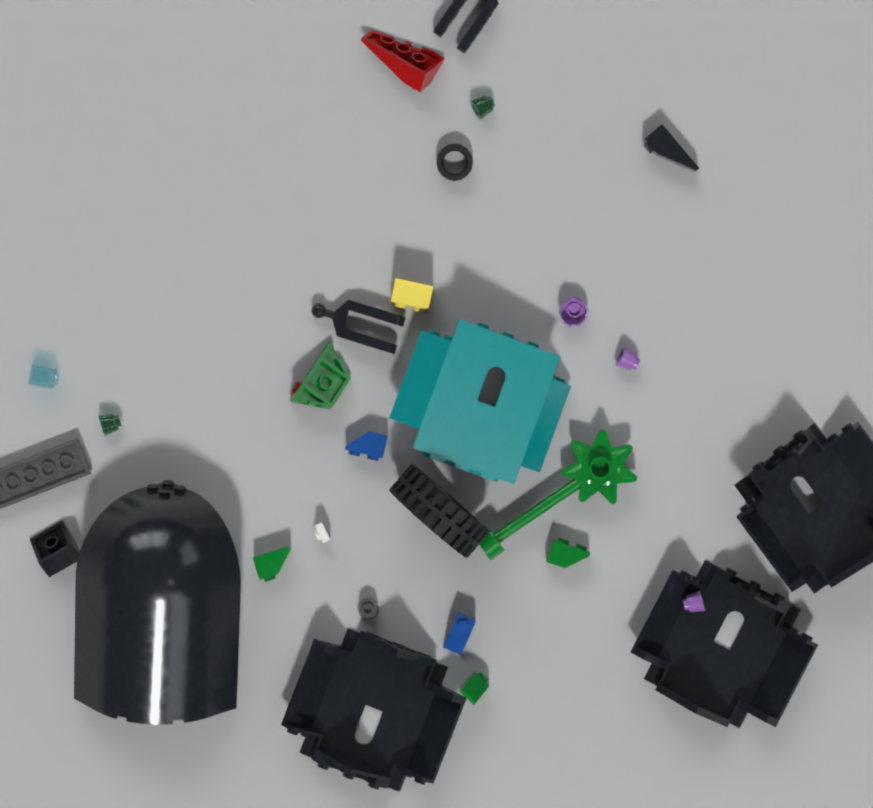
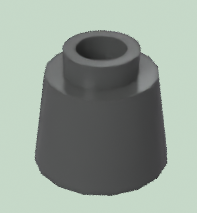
(368, 608)

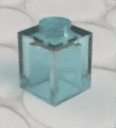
(43, 376)

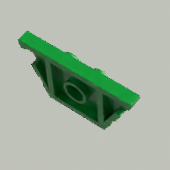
(323, 382)

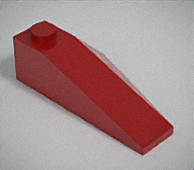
(408, 63)

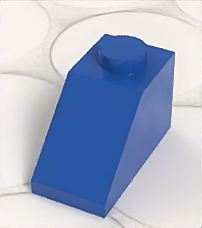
(459, 633)

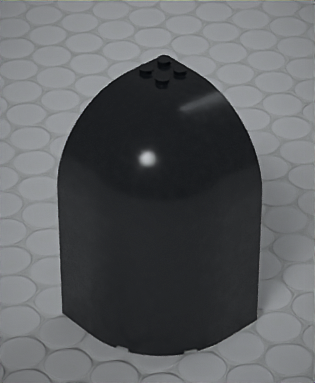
(157, 609)

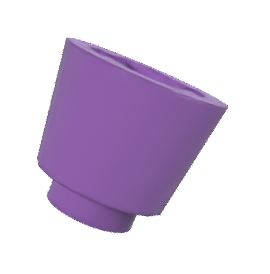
(627, 359)
(694, 602)

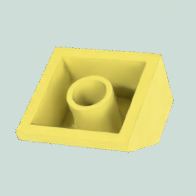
(412, 295)

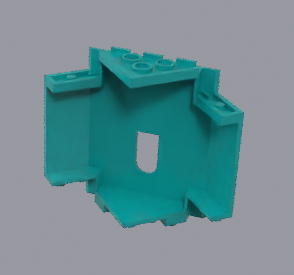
(458, 430)

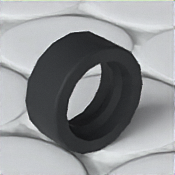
(459, 148)

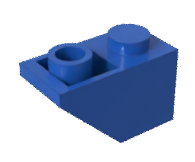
(371, 444)

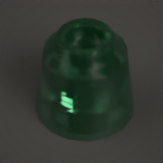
(482, 106)
(109, 423)

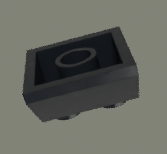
(55, 548)

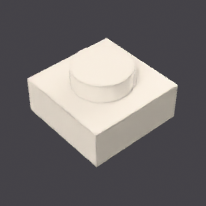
(321, 532)

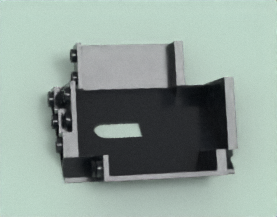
(838, 534)
(388, 677)
(708, 678)

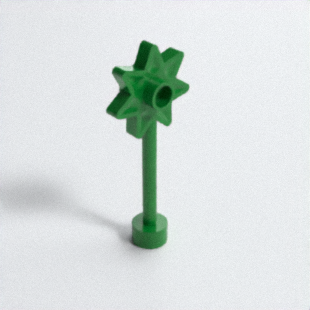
(595, 470)

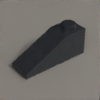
(666, 147)

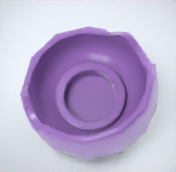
(573, 311)

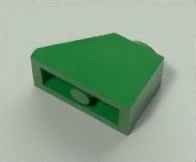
(270, 563)
(474, 687)

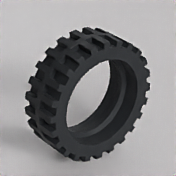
(439, 511)

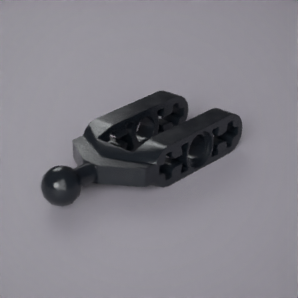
(476, 27)
(340, 316)

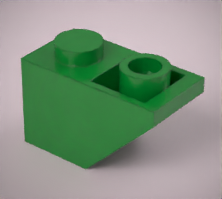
(564, 554)

